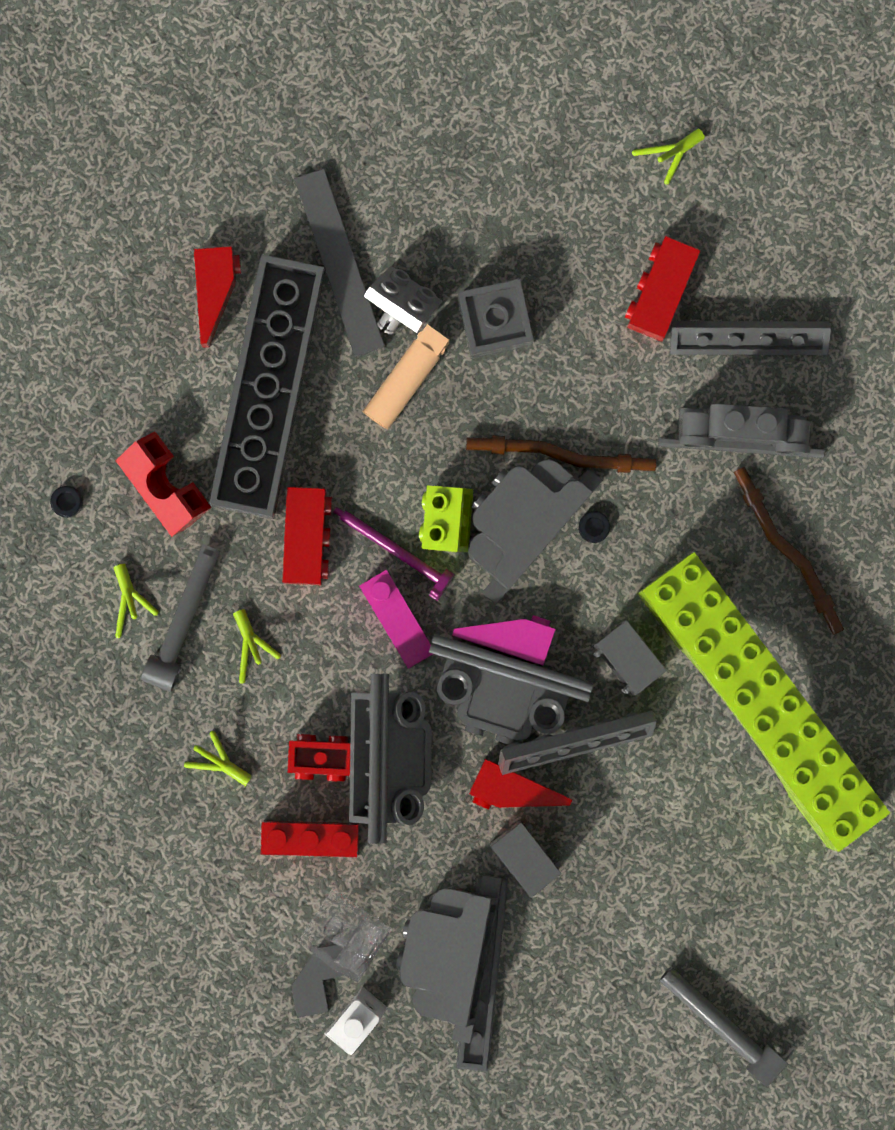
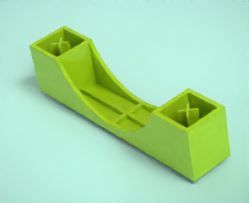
(765, 702)

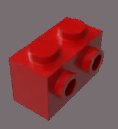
(319, 757)

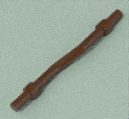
(622, 463)
(823, 602)

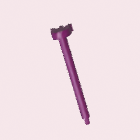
(441, 580)

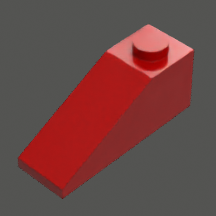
(215, 281)
(511, 790)

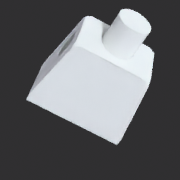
(356, 1021)

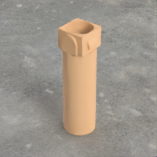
(406, 377)

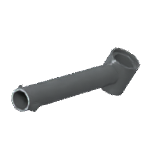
(163, 669)
(763, 1063)

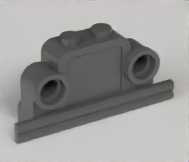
(744, 431)
(523, 519)
(503, 692)
(388, 758)
(449, 954)

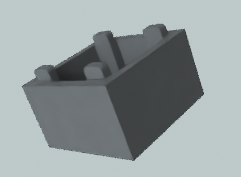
(495, 318)
(629, 658)
(525, 858)

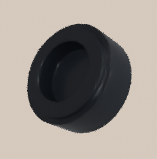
(66, 501)
(594, 527)

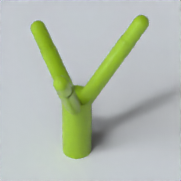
(673, 149)
(128, 593)
(249, 640)
(222, 764)

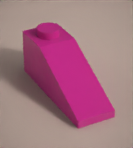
(396, 618)
(517, 638)

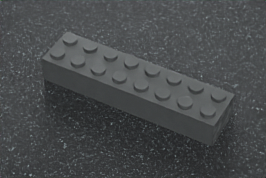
(267, 387)

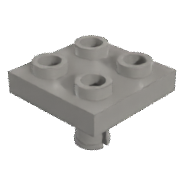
(402, 300)

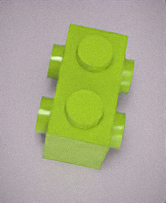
(446, 518)

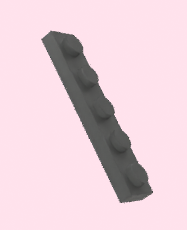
(750, 337)
(576, 742)

